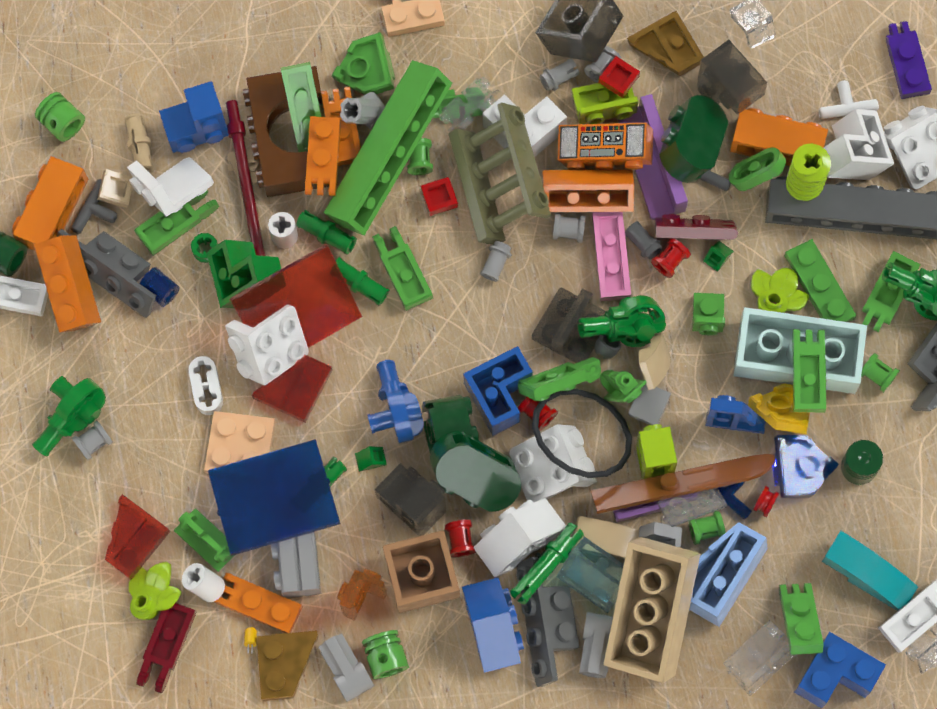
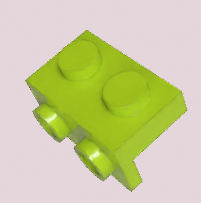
(597, 103)

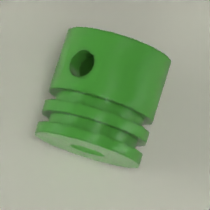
(59, 116)
(385, 654)

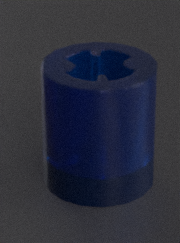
(160, 285)

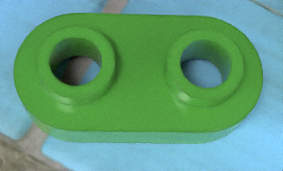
(757, 169)

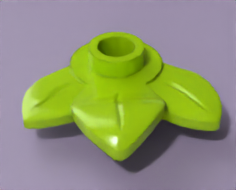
(778, 288)
(154, 589)

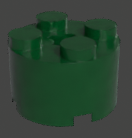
(447, 416)

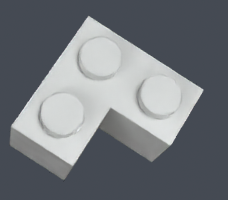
(541, 123)
(859, 147)
(518, 535)

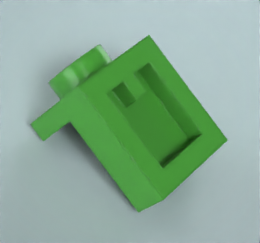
(708, 313)

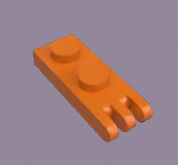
(349, 138)
(322, 154)
(260, 604)

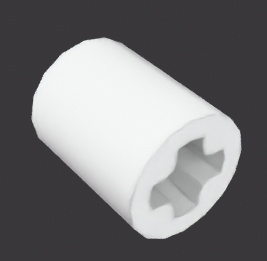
(283, 230)
(203, 582)

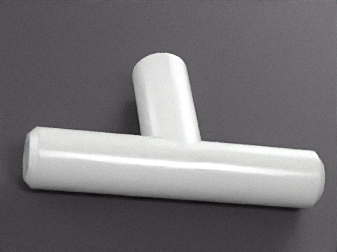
(847, 104)

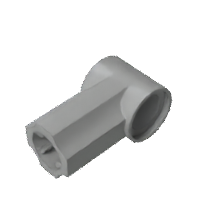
(362, 110)
(596, 638)
(348, 672)

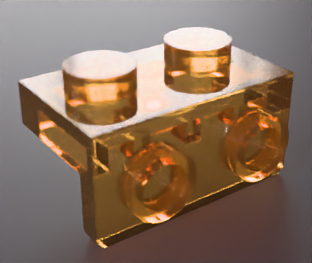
(354, 593)

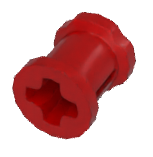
(670, 258)
(546, 415)
(460, 538)

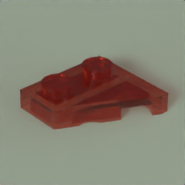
(296, 389)
(133, 538)

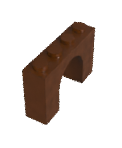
(280, 170)

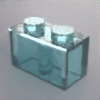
(593, 574)

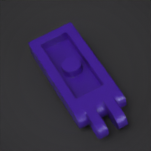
(907, 61)

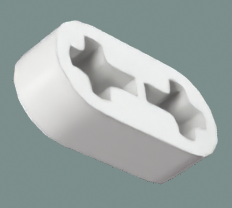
(198, 386)

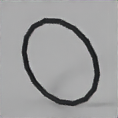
(561, 464)

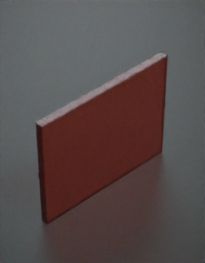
(310, 286)

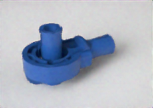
(404, 408)

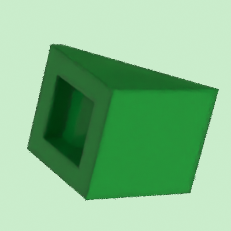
(717, 255)
(370, 458)

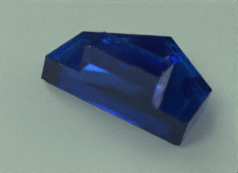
(800, 466)

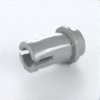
(552, 78)
(496, 260)

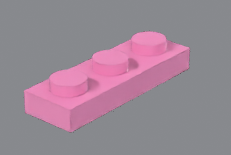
(611, 255)

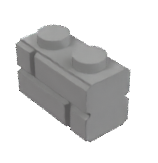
(297, 566)

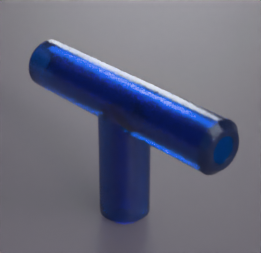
(733, 502)

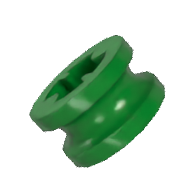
(199, 239)

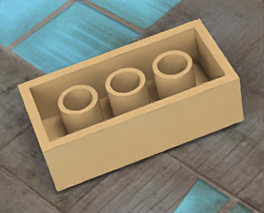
(651, 609)

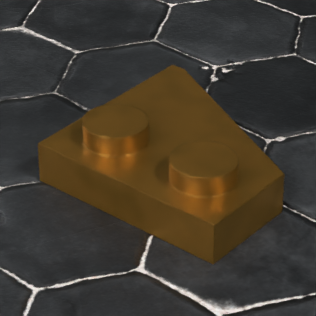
(668, 44)
(282, 662)

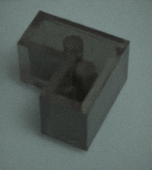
(730, 78)
(412, 498)

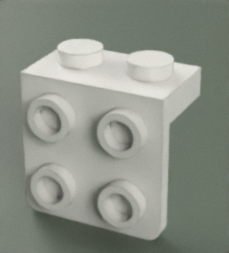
(915, 145)
(172, 187)
(268, 347)
(542, 477)

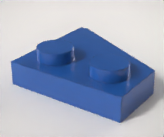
(734, 415)

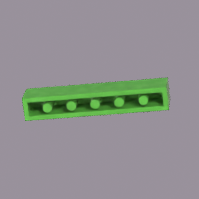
(388, 147)

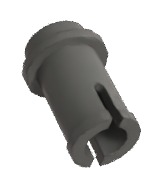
(643, 240)

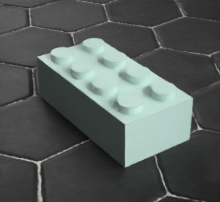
(767, 353)

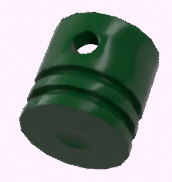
(11, 254)
(861, 462)

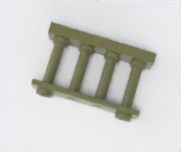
(475, 179)

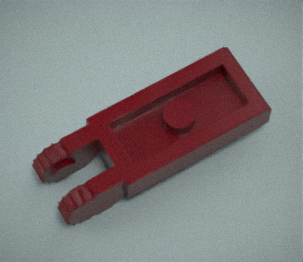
(166, 644)

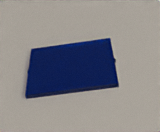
(273, 497)

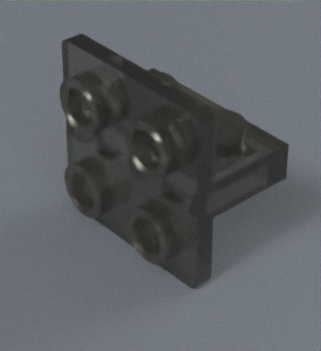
(560, 325)

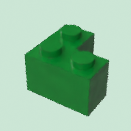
(238, 268)

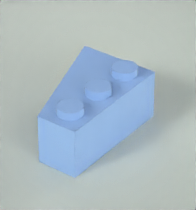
(725, 571)

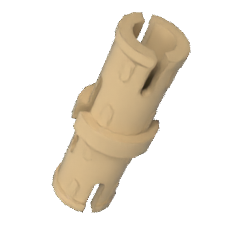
(138, 141)

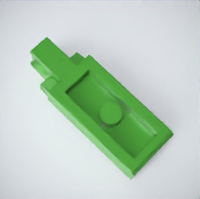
(560, 378)

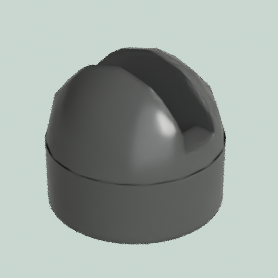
(606, 348)

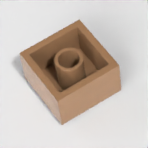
(421, 571)

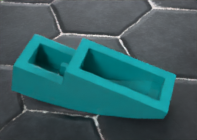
(869, 571)

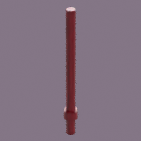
(237, 131)

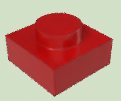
(619, 77)
(439, 196)

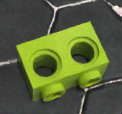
(656, 451)

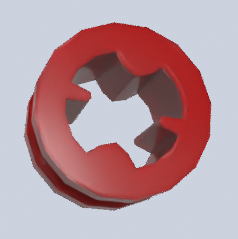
(766, 501)

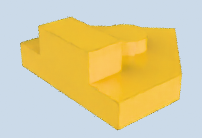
(777, 409)

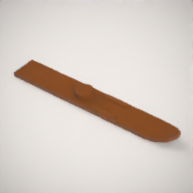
(681, 482)

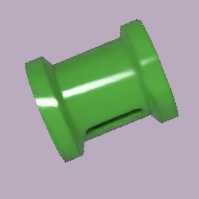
(420, 158)
(879, 372)
(706, 527)

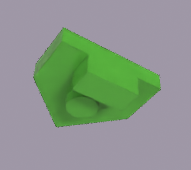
(367, 66)

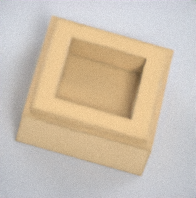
(115, 188)

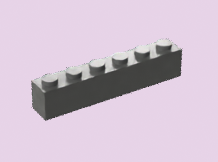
(856, 209)

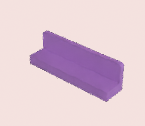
(660, 190)

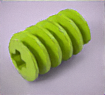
(808, 172)

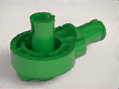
(918, 287)
(627, 322)
(76, 410)

